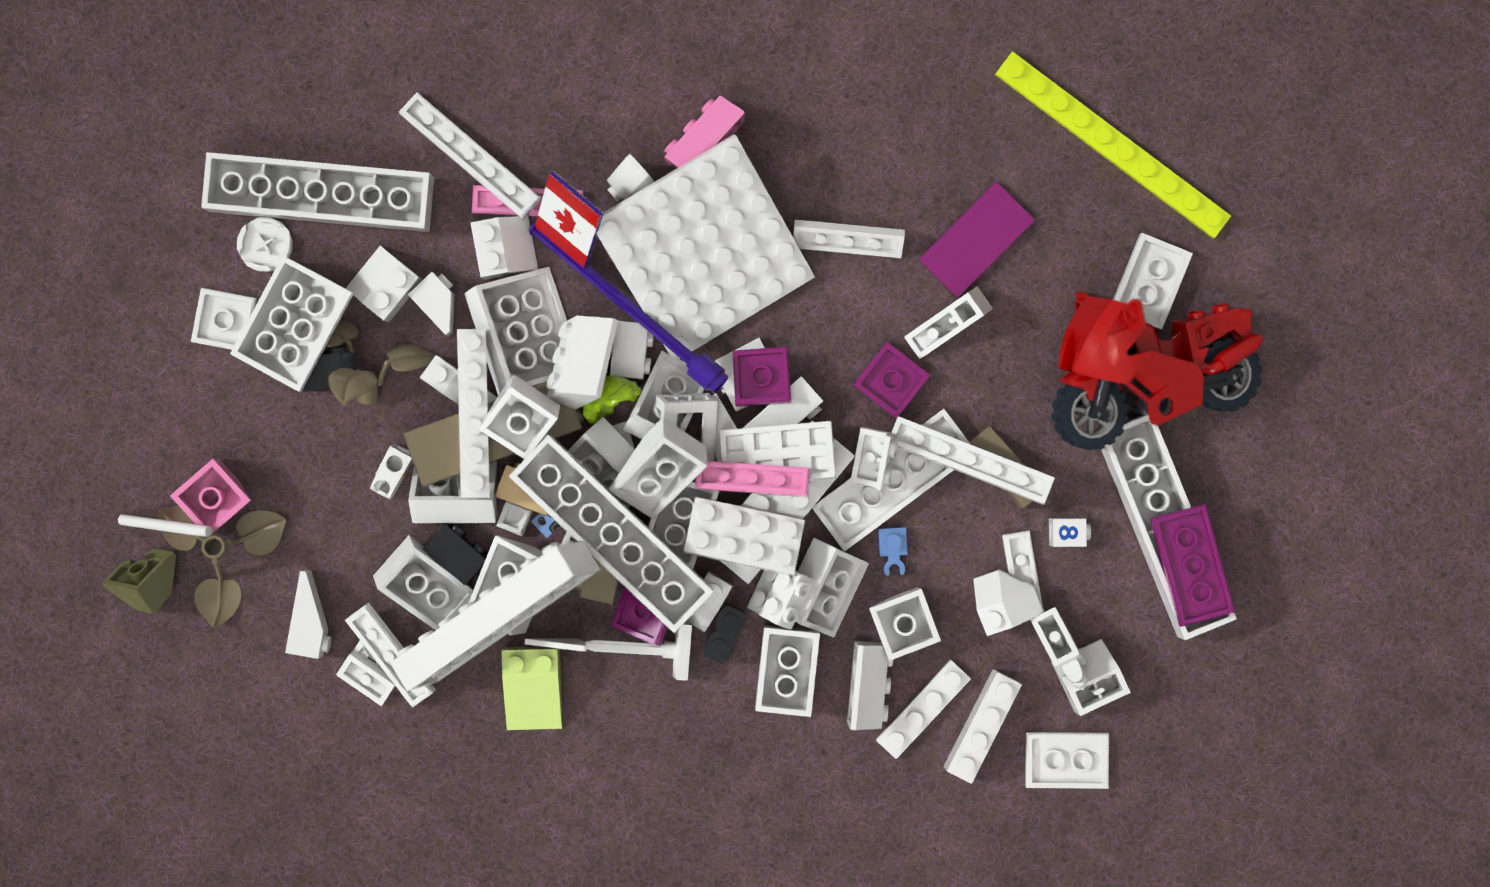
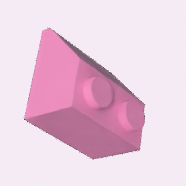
(211, 495)

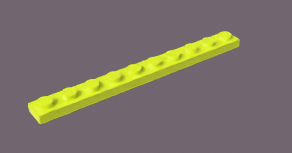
(1113, 145)

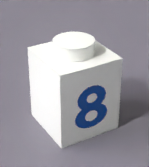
(1069, 532)

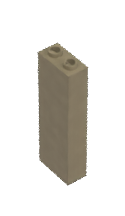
(437, 448)

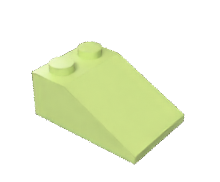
(532, 687)

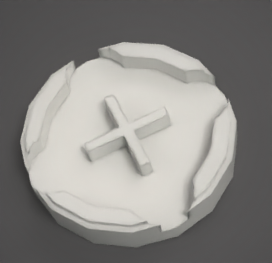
(264, 243)

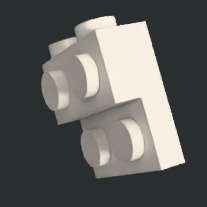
(780, 597)

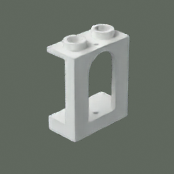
(692, 403)

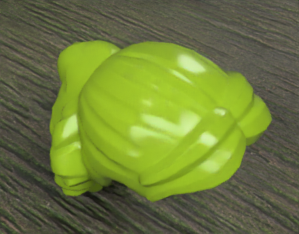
(614, 391)

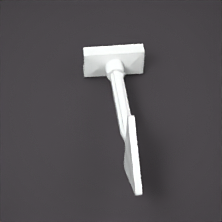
(677, 650)

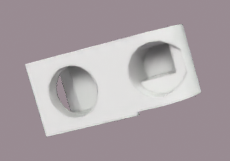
(392, 471)

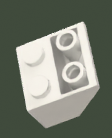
(1103, 677)

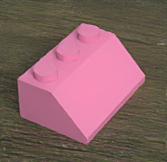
(716, 124)

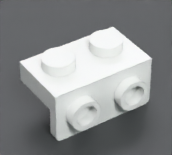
(873, 458)

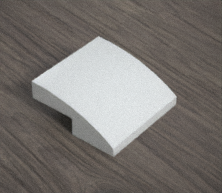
(366, 675)

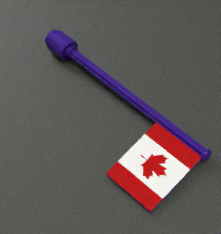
(569, 228)

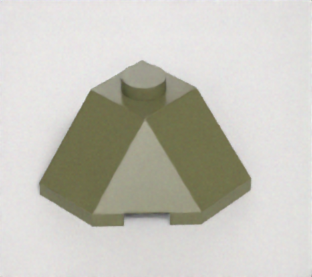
(144, 583)

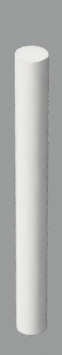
(165, 525)

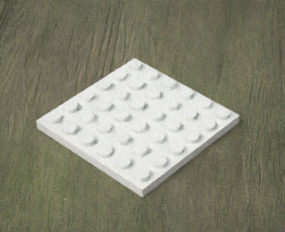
(704, 246)

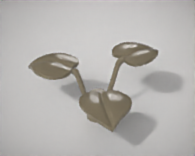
(363, 385)
(218, 598)

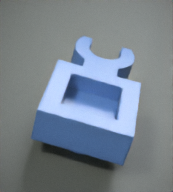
(893, 544)

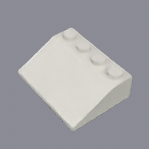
(292, 323)
(520, 324)

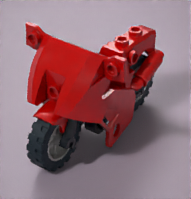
(1117, 352)

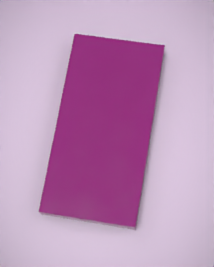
(976, 239)
(1192, 565)

